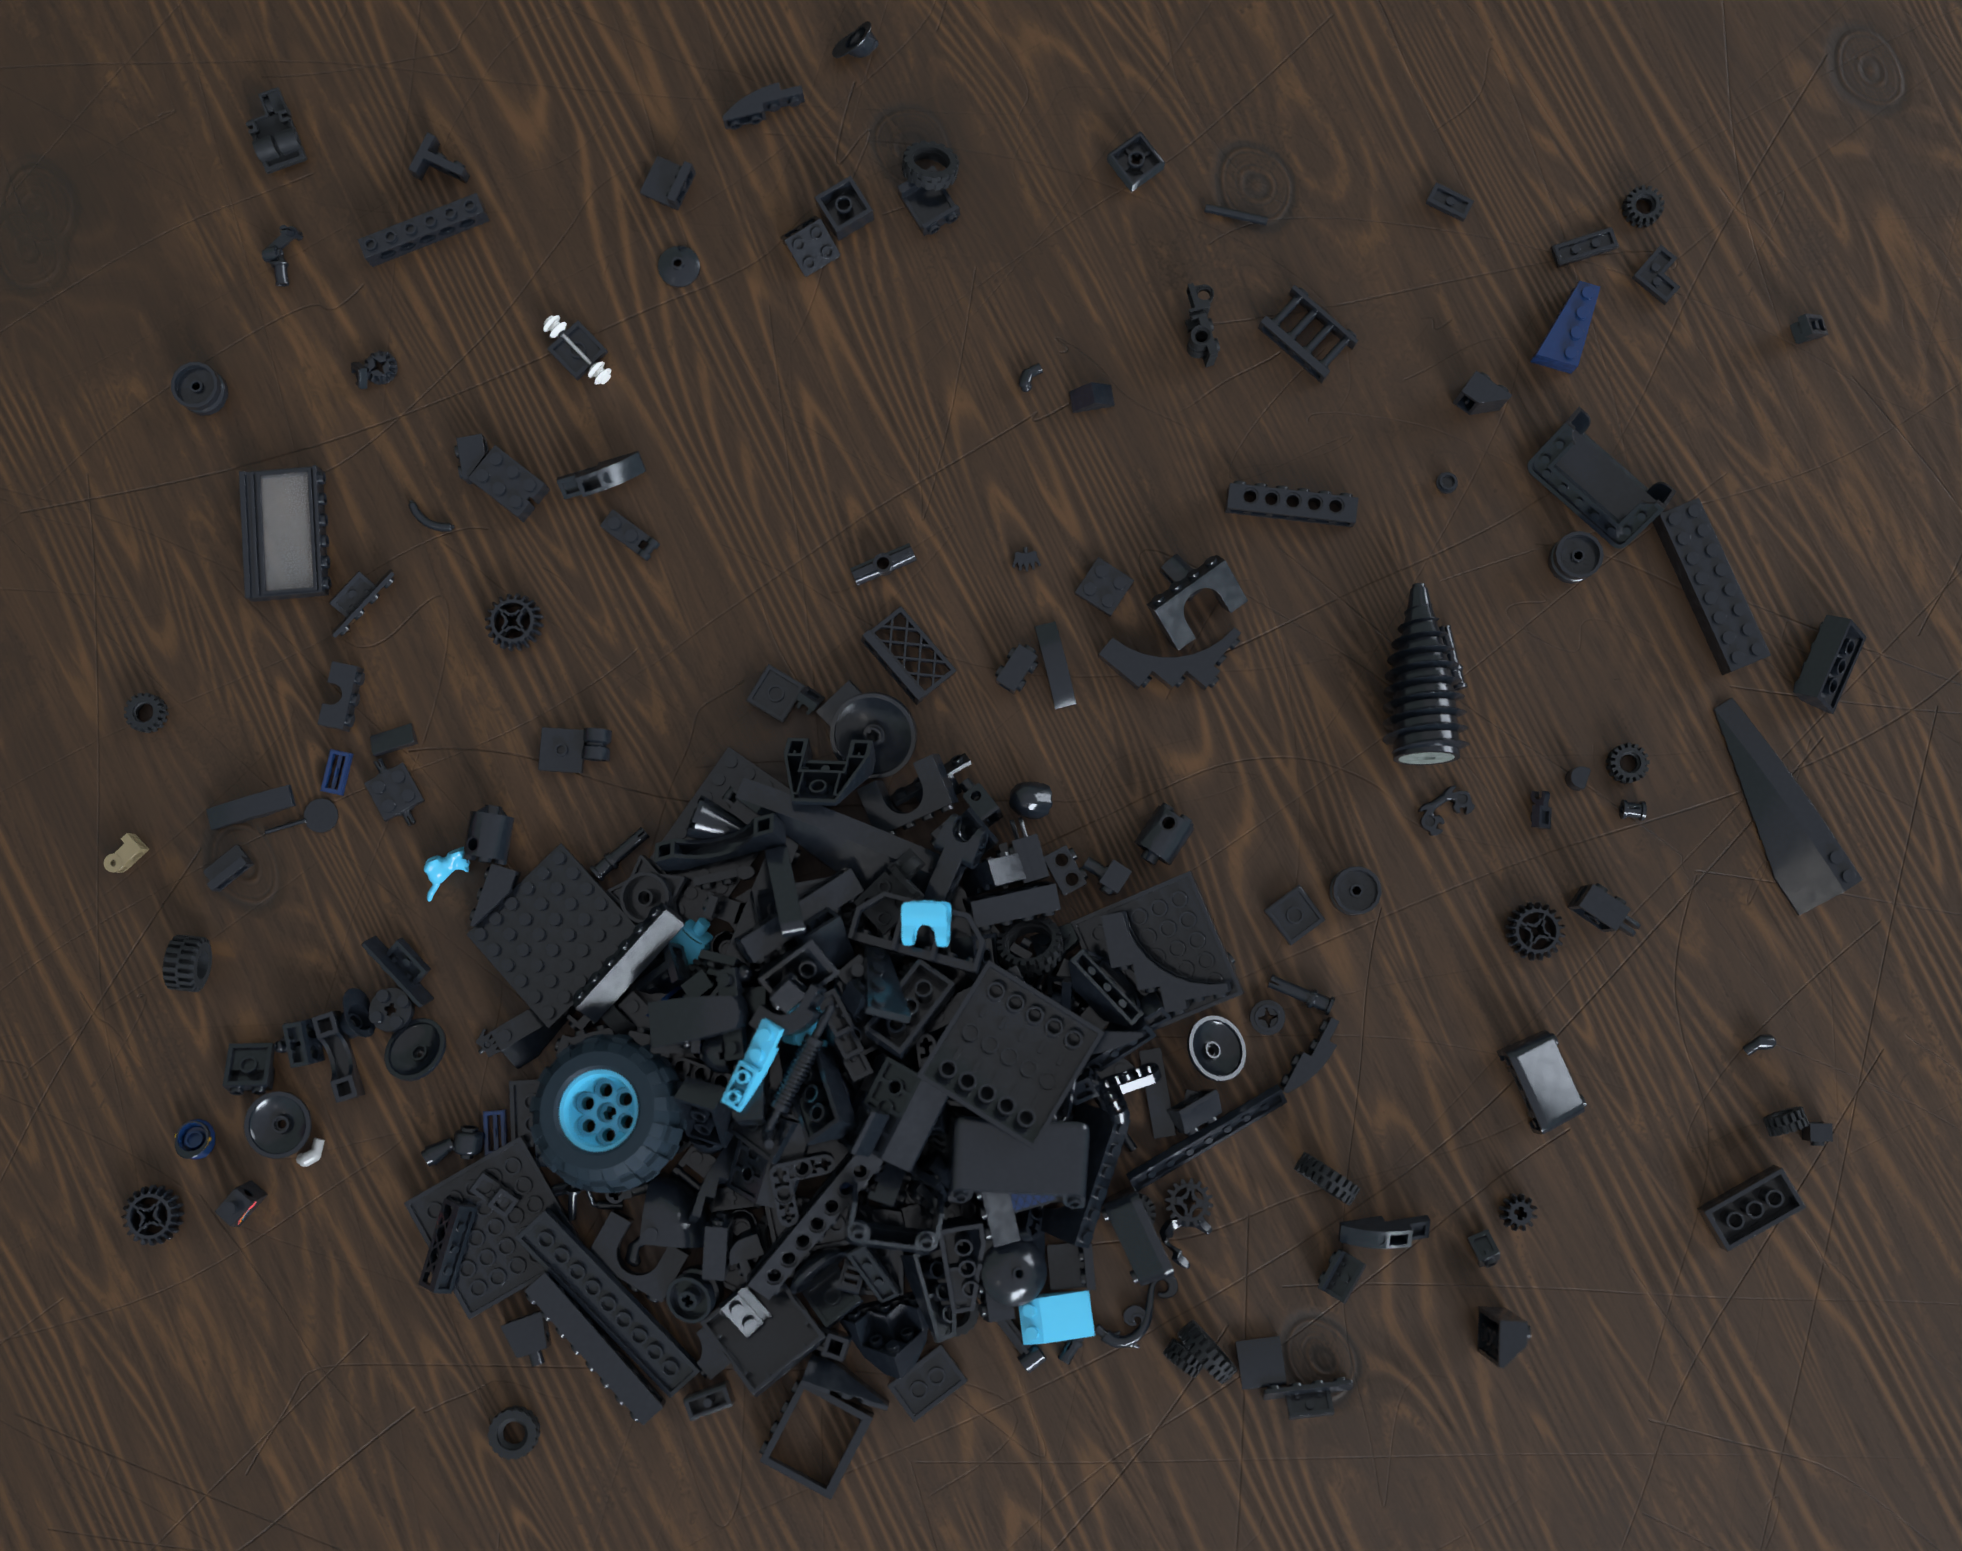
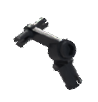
(275, 254)

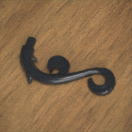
(1129, 1341)

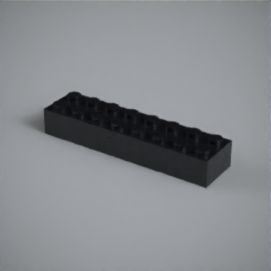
(1710, 586)

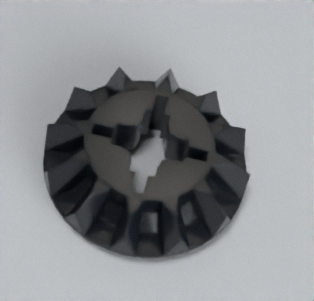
(390, 367)
(1273, 1009)

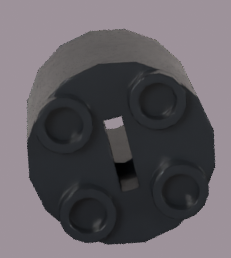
(488, 835)
(1160, 842)

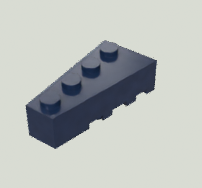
(1567, 335)

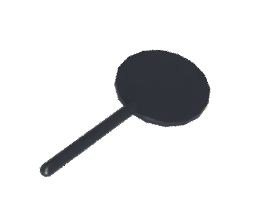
(319, 816)

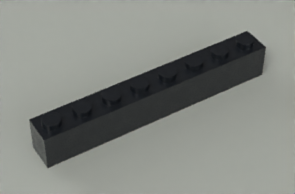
(596, 1348)

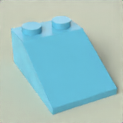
(1057, 1317)

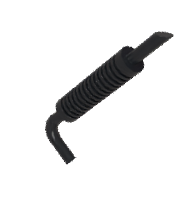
(795, 1074)

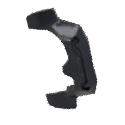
(1167, 1232)

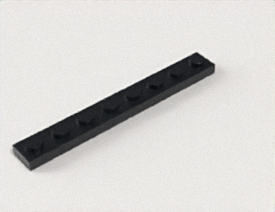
(1207, 1137)

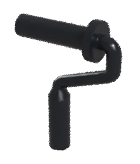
(572, 1202)

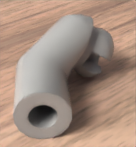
(312, 1155)

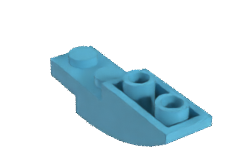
(754, 1066)

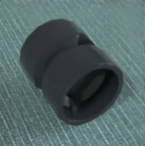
(596, 744)

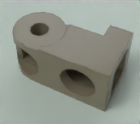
(126, 855)

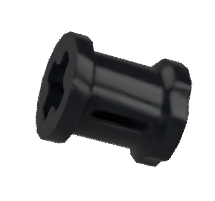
(1632, 810)

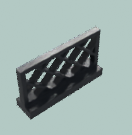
(898, 670)

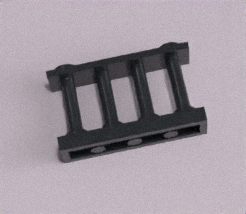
(1303, 354)

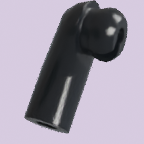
(1762, 1042)

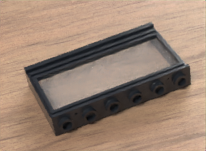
(284, 533)

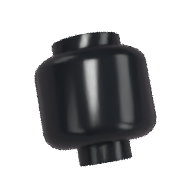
(468, 1141)

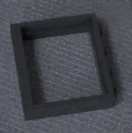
(827, 1491)

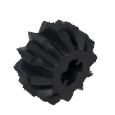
(1518, 1203)

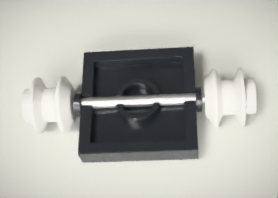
(577, 350)

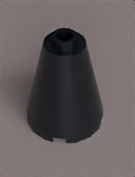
(712, 821)

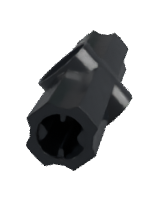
(869, 570)

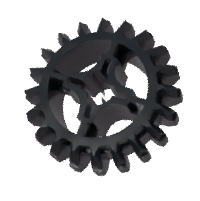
(520, 617)
(1531, 939)
(137, 1207)

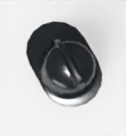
(858, 43)
(355, 1017)

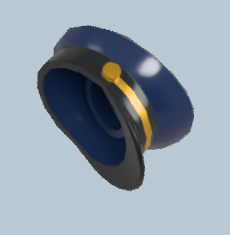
(195, 1139)

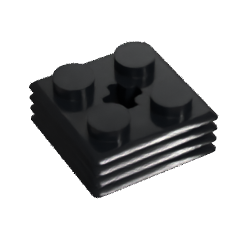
(1138, 149)

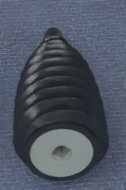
(1422, 690)

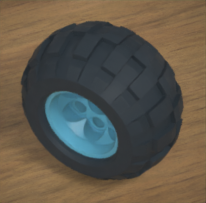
(562, 1116)

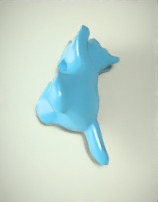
(439, 868)

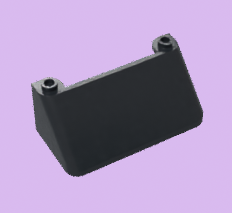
(1596, 483)
(994, 1162)

